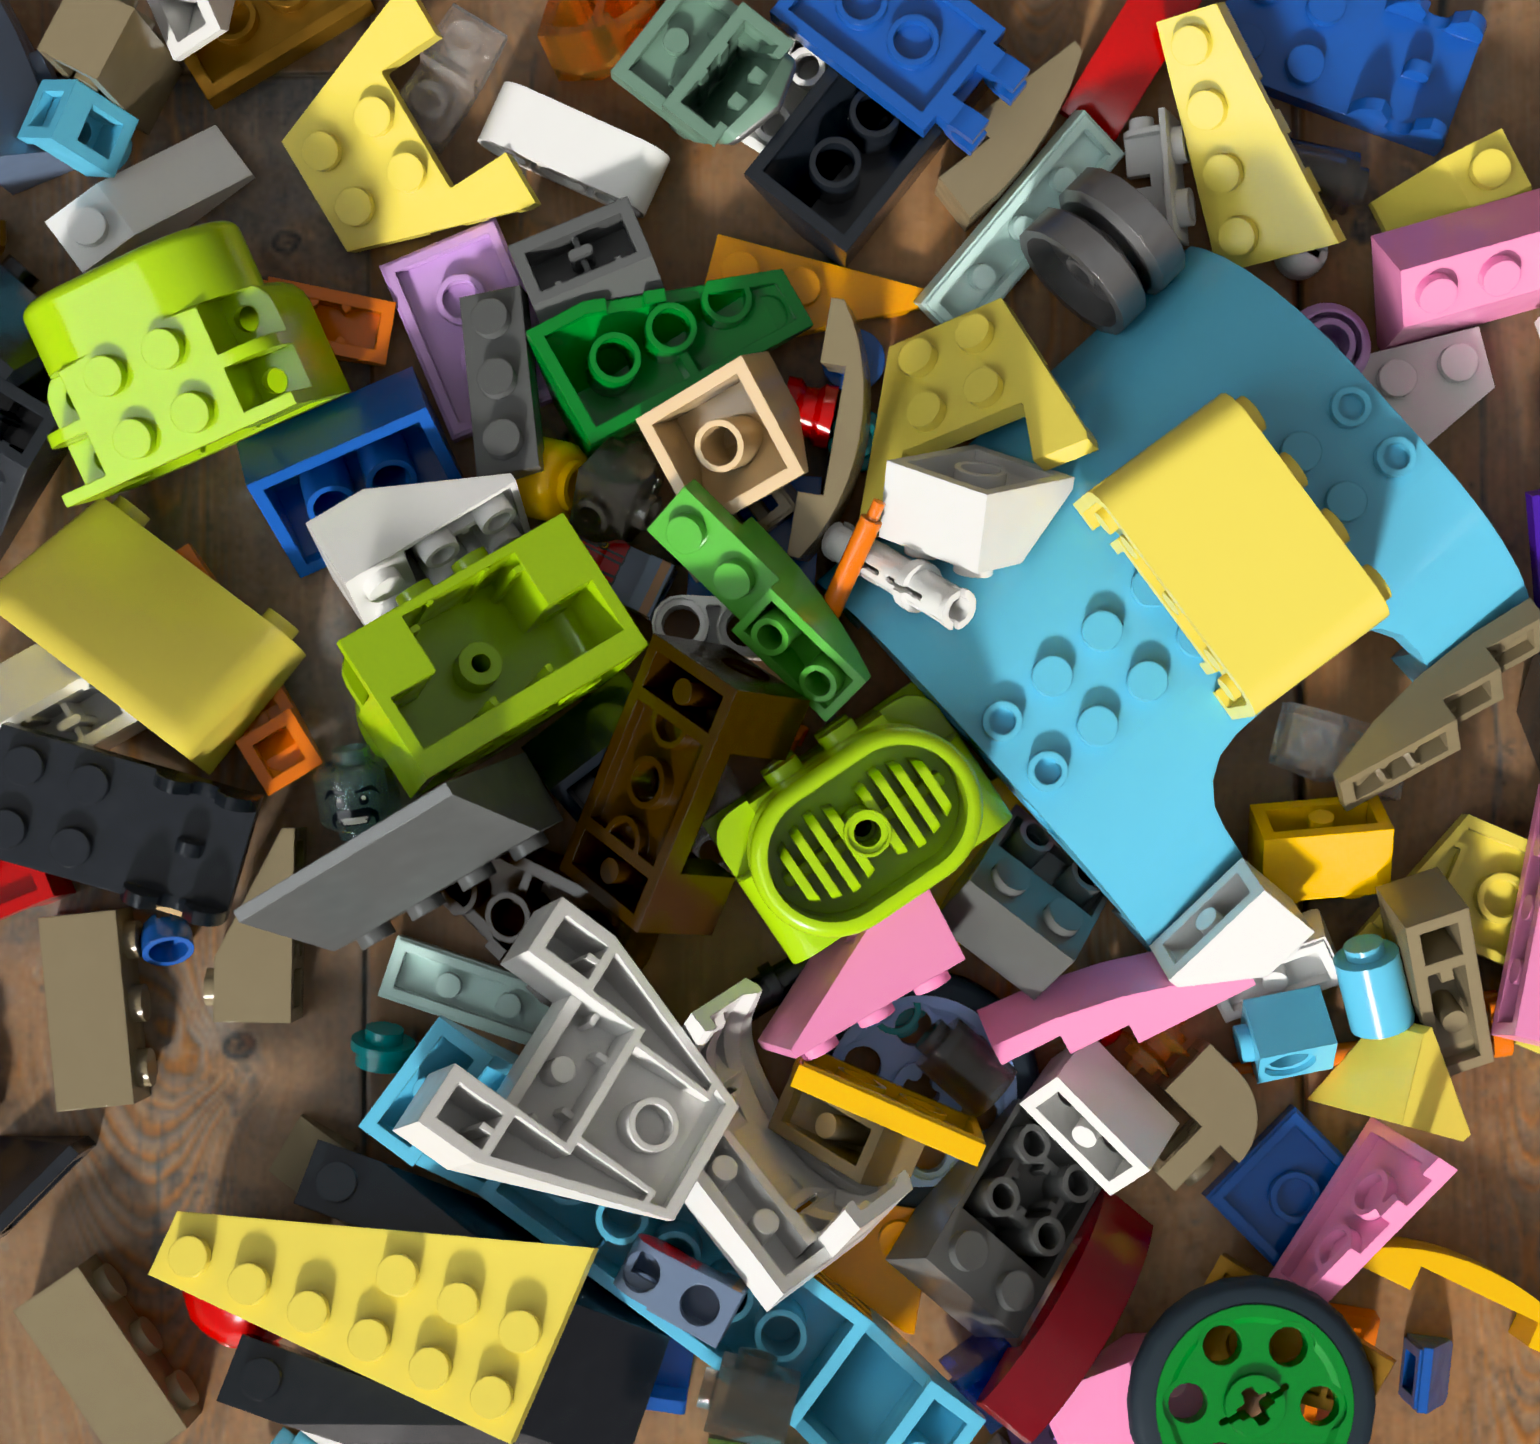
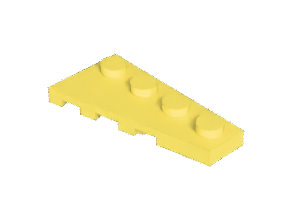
(1245, 167)

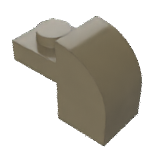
(1219, 1112)

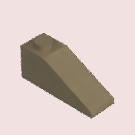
(1439, 964)
(254, 970)

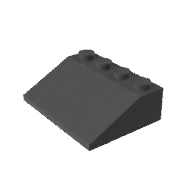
(410, 859)

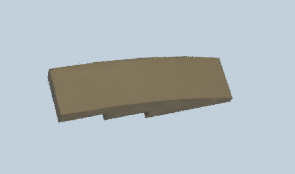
(1425, 717)

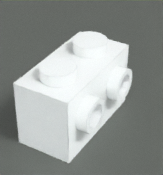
(1100, 1115)

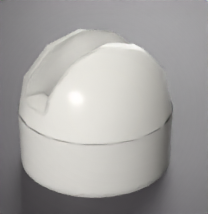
(1302, 265)

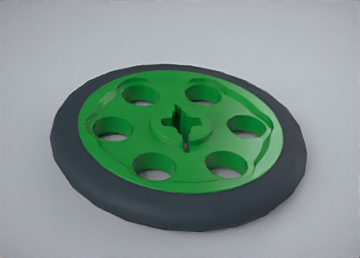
(1255, 1310)

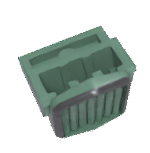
(709, 69)

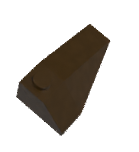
(508, 899)

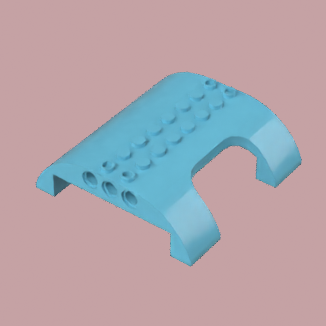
(1075, 665)

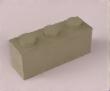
(114, 54)
(96, 1009)
(109, 1357)

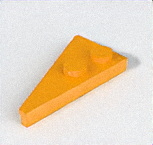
(815, 282)

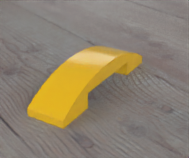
(1403, 1257)

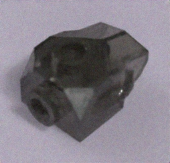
(617, 491)

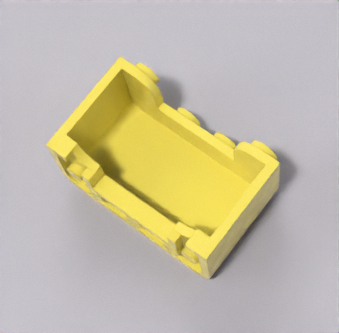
(1239, 553)

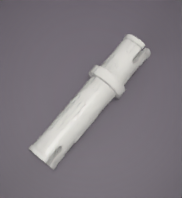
(913, 583)

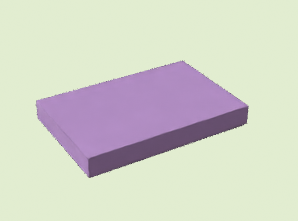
(427, 299)

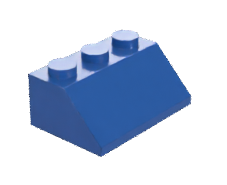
(347, 445)

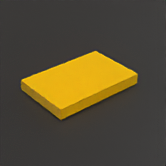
(890, 1106)

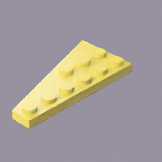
(418, 1311)

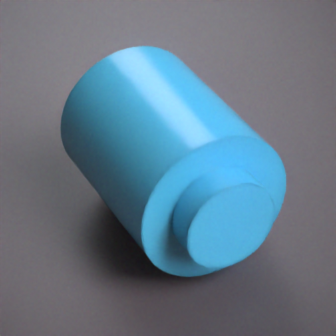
(1373, 987)

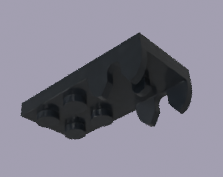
(123, 824)

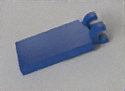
(911, 57)

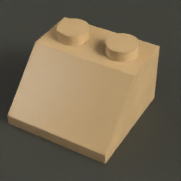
(730, 433)

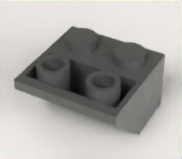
(586, 260)
(1023, 905)

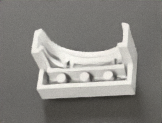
(760, 1179)

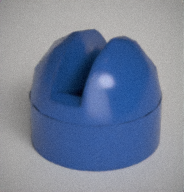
(166, 940)

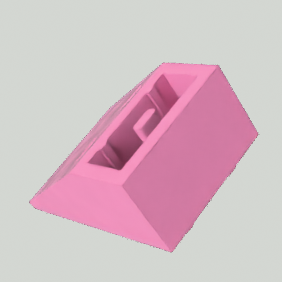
(861, 978)

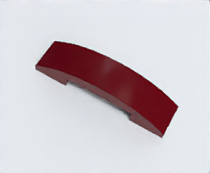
(1073, 1323)

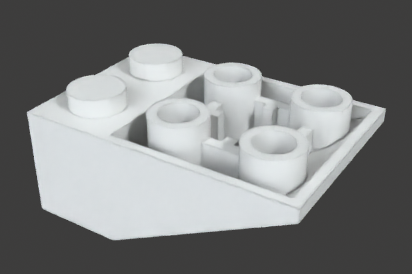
(413, 532)

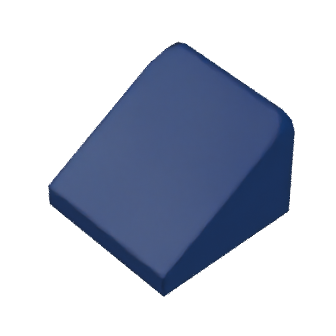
(1425, 1371)

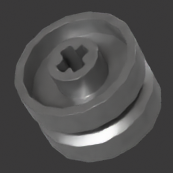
(1103, 250)

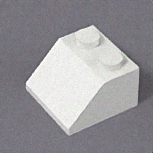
(970, 507)

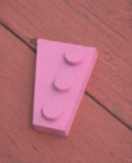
(1361, 1209)

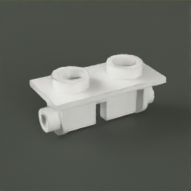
(1160, 154)

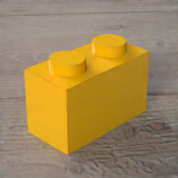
(1320, 849)

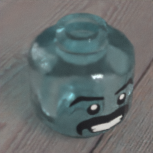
(355, 790)

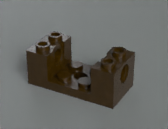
(684, 719)

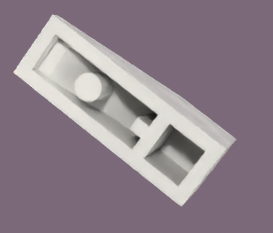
(150, 199)

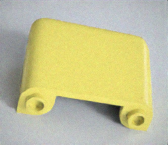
(151, 630)

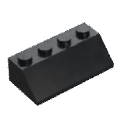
(842, 165)

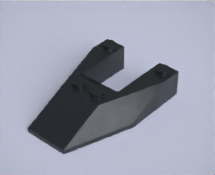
(587, 1396)

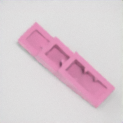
(1097, 1003)

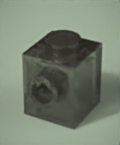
(749, 1397)

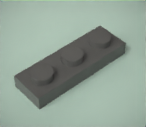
(502, 383)

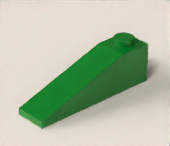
(634, 352)

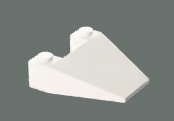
(603, 1095)

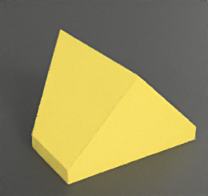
(1397, 1082)

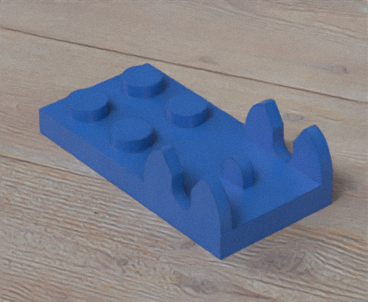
(1365, 62)

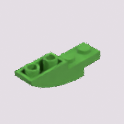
(770, 595)

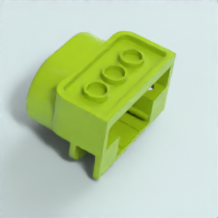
(175, 358)
(486, 655)
(796, 835)

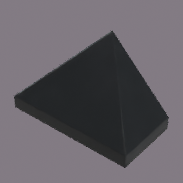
(32, 1169)

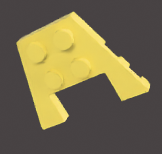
(371, 157)
(968, 382)
(1486, 872)

